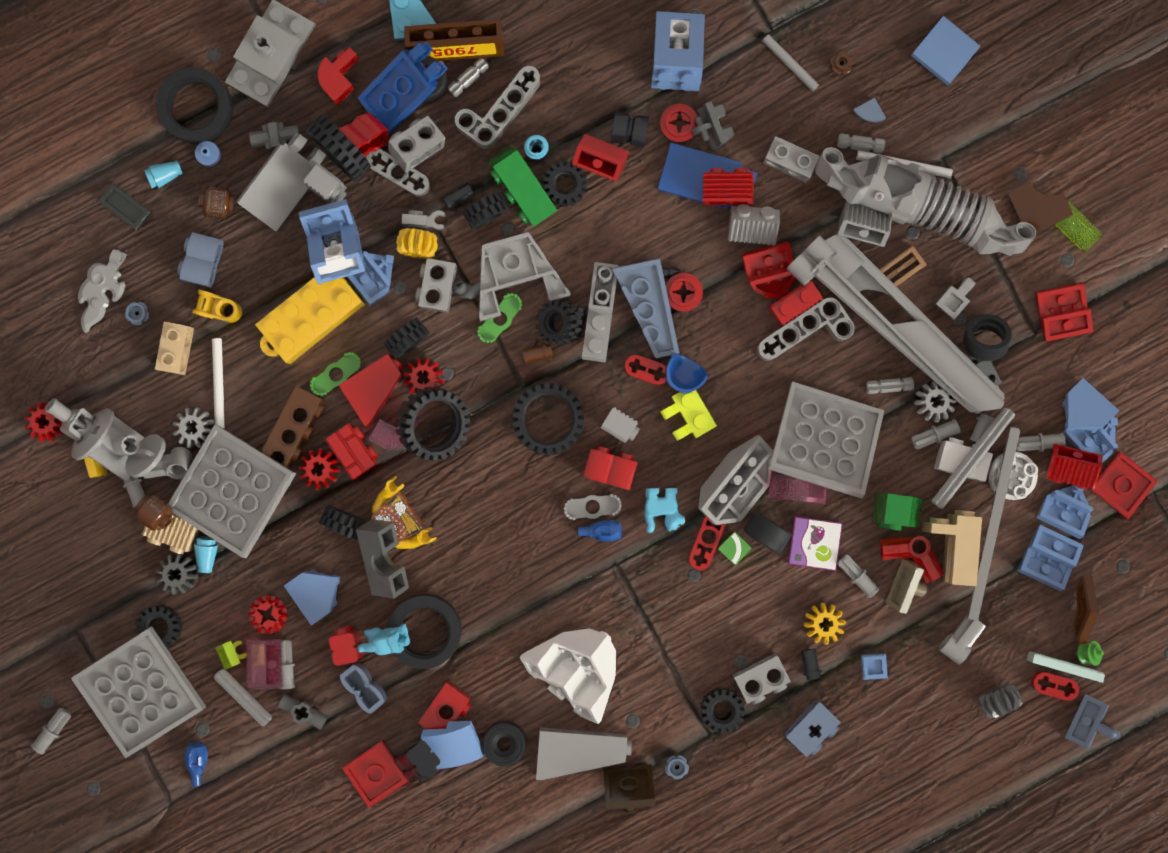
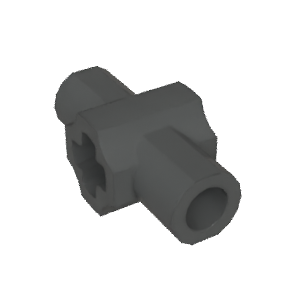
(272, 135)
(313, 717)

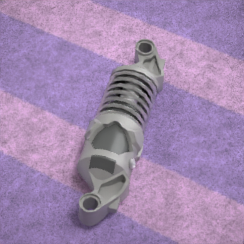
(916, 197)

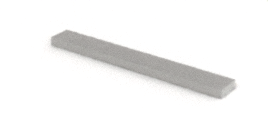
(993, 523)

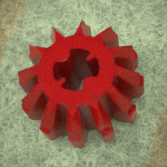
(423, 368)
(40, 429)
(311, 466)

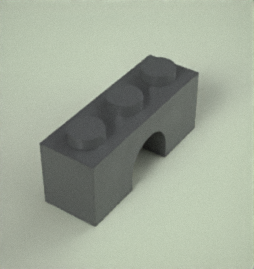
(384, 576)

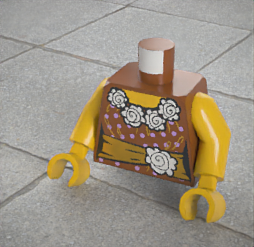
(394, 507)

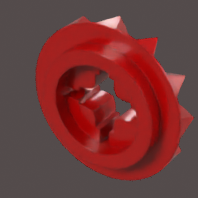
(670, 115)
(692, 284)
(279, 613)

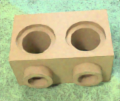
(174, 348)

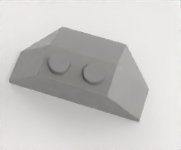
(737, 482)

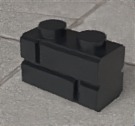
(418, 762)

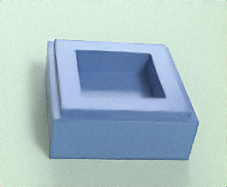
(874, 666)

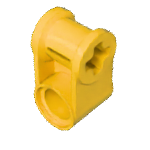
(213, 306)

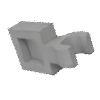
(418, 220)
(954, 300)

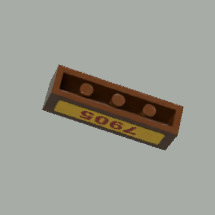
(458, 39)

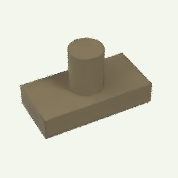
(906, 586)

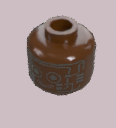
(216, 202)
(154, 512)

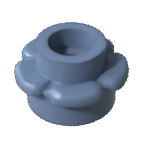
(143, 313)
(676, 773)

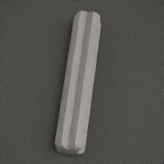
(242, 697)

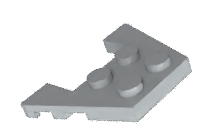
(514, 263)

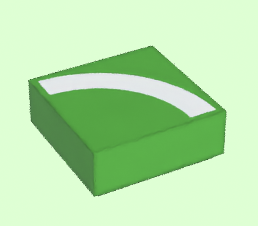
(734, 548)

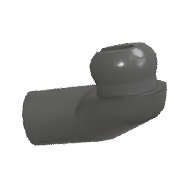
(466, 290)

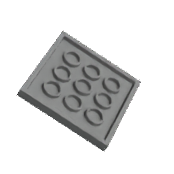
(826, 440)
(231, 491)
(138, 692)

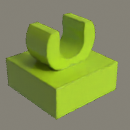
(228, 654)

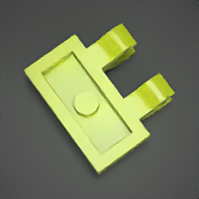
(693, 412)

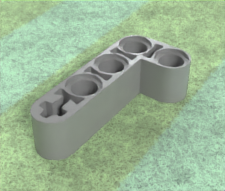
(501, 105)
(800, 332)

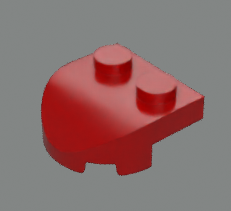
(768, 270)

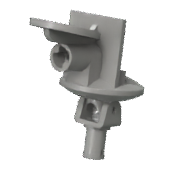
(108, 441)

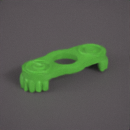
(510, 306)
(324, 384)

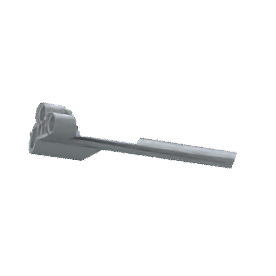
(848, 272)

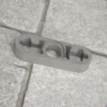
(410, 186)

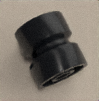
(629, 129)

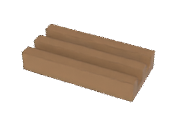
(916, 256)

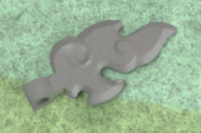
(98, 281)

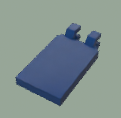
(402, 86)
(685, 171)

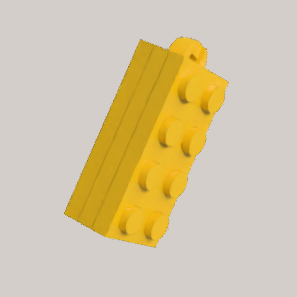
(307, 318)

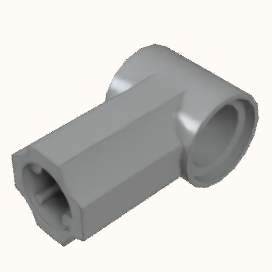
(173, 464)
(958, 644)

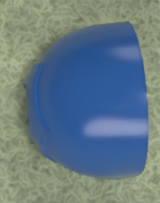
(685, 374)

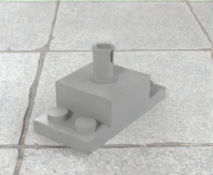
(269, 52)

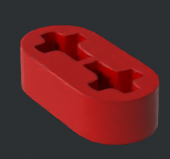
(648, 364)
(1056, 680)

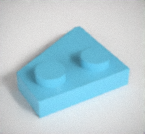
(408, 14)

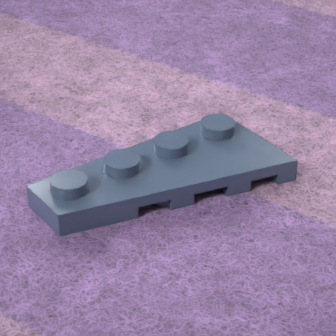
(647, 295)

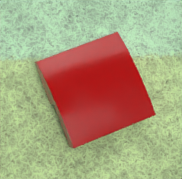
(1063, 311)

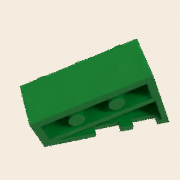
(521, 186)
(896, 511)

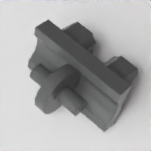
(710, 127)

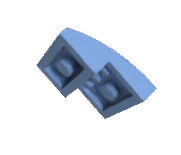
(945, 50)
(1050, 558)
(455, 744)

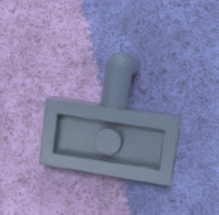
(1089, 722)

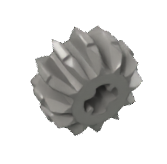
(936, 411)
(185, 428)

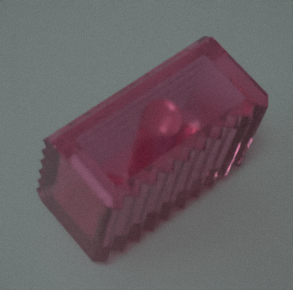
(264, 663)

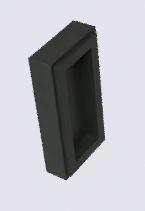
(125, 207)

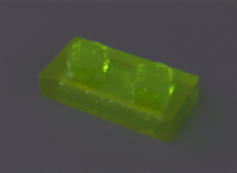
(1079, 229)

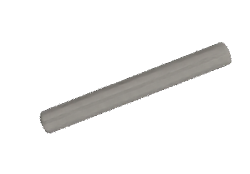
(973, 458)

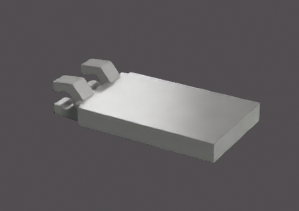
(280, 182)

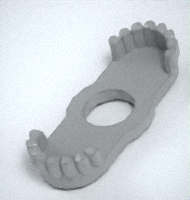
(608, 506)

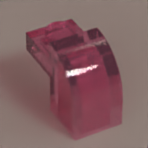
(386, 435)
(795, 489)

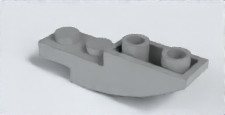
(599, 312)

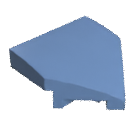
(375, 280)
(1087, 408)
(1100, 442)
(1066, 510)
(314, 594)

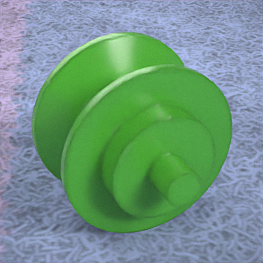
(1090, 653)

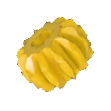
(416, 243)
(830, 629)

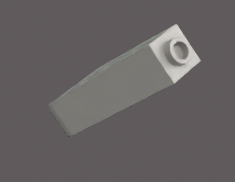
(576, 751)

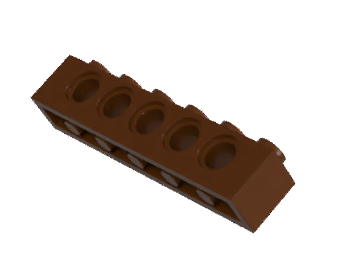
(287, 421)

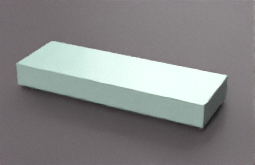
(1065, 666)

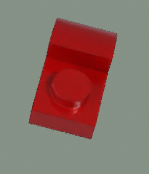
(331, 75)

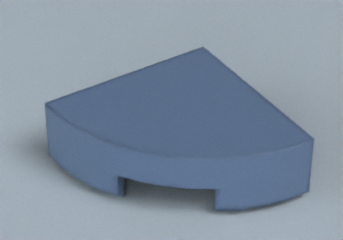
(870, 112)

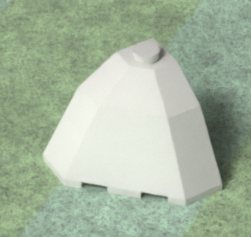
(577, 668)

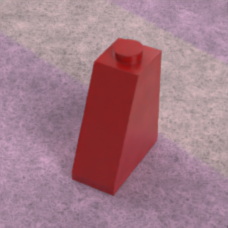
(372, 387)

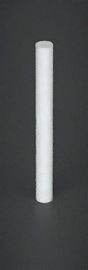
(934, 170)
(218, 382)

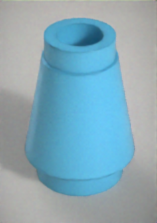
(533, 142)
(162, 173)
(205, 553)

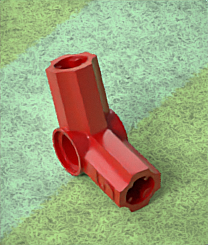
(902, 548)

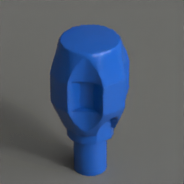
(603, 530)
(195, 761)

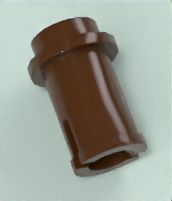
(538, 353)

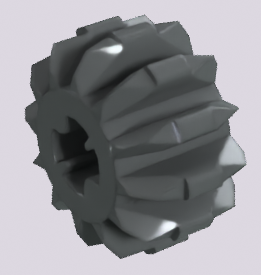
(186, 574)
(1000, 701)

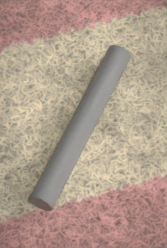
(790, 62)

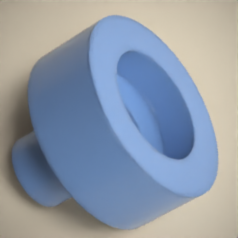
(211, 157)

